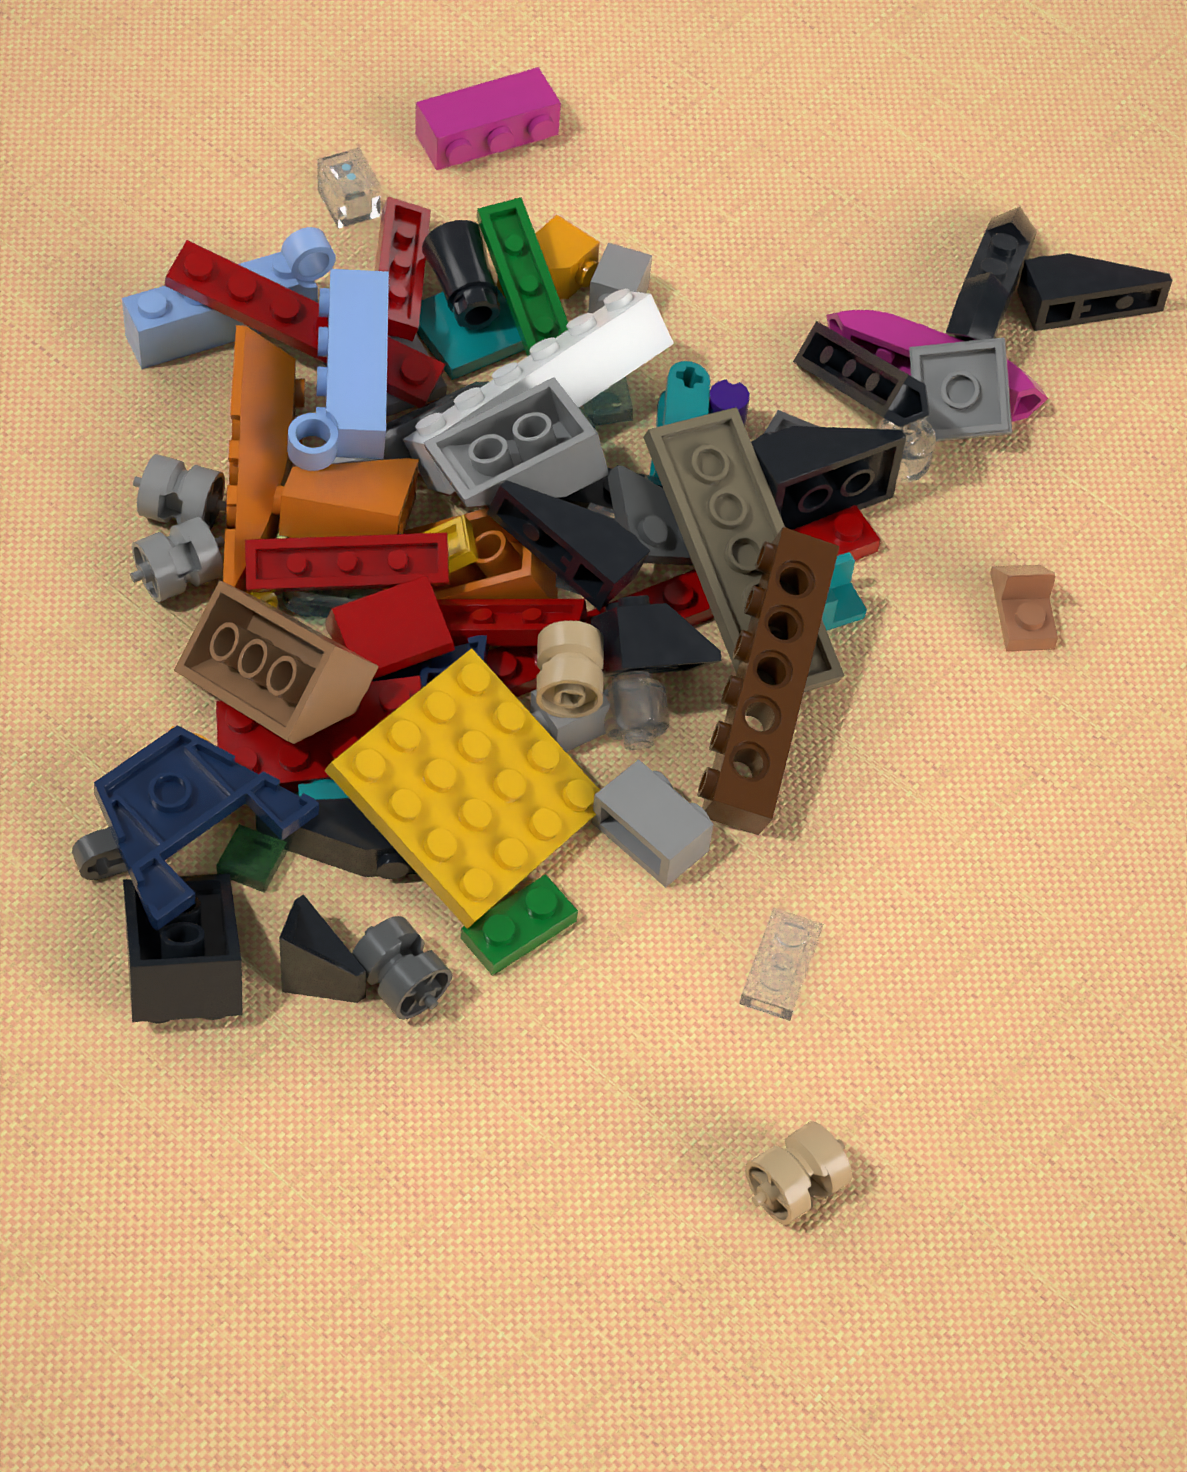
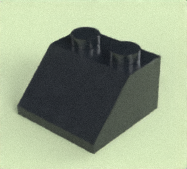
(650, 639)

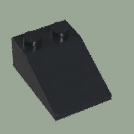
(828, 469)
(190, 962)

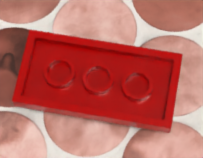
(307, 759)

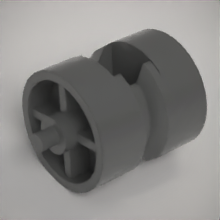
(406, 975)

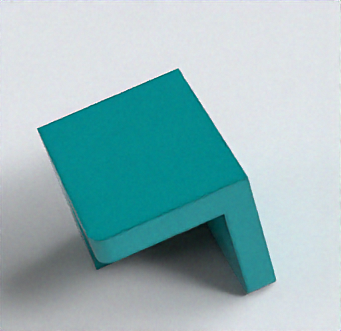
(843, 601)

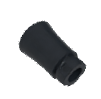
(464, 272)

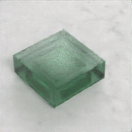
(252, 858)

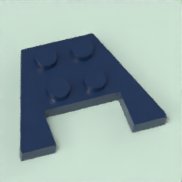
(175, 795)

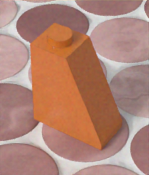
(347, 499)

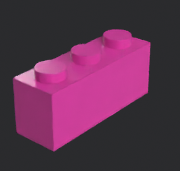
(487, 118)

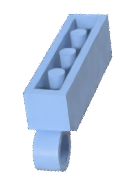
(170, 325)
(354, 375)

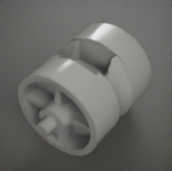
(179, 493)
(180, 558)

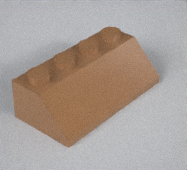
(273, 666)

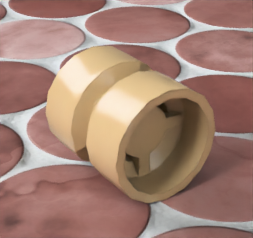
(570, 669)

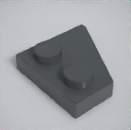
(646, 513)

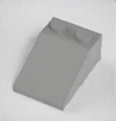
(528, 440)

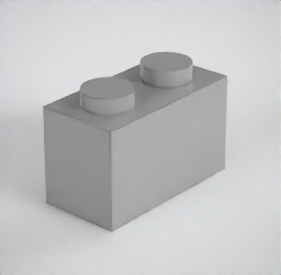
(652, 822)

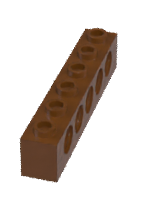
(808, 568)

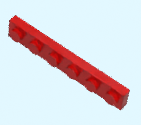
(287, 316)

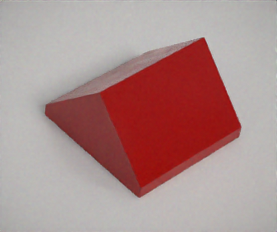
(393, 626)

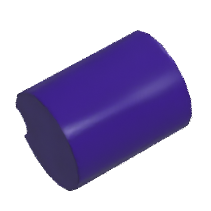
(727, 396)

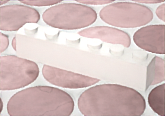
(583, 360)

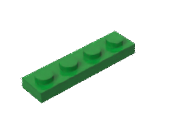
(522, 271)

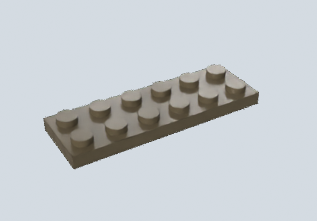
(725, 520)

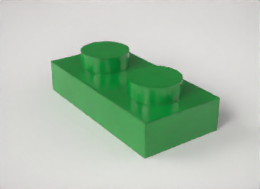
(519, 924)

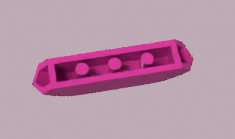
(892, 335)

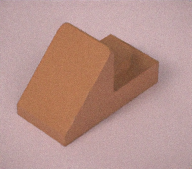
(1025, 606)

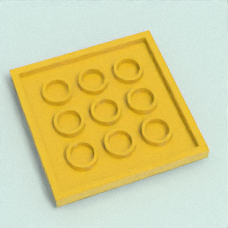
(467, 787)

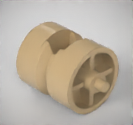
(805, 1169)

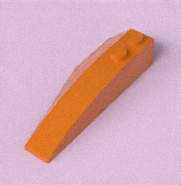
(261, 413)

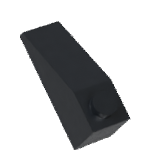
(1084, 290)
(574, 542)
(344, 840)

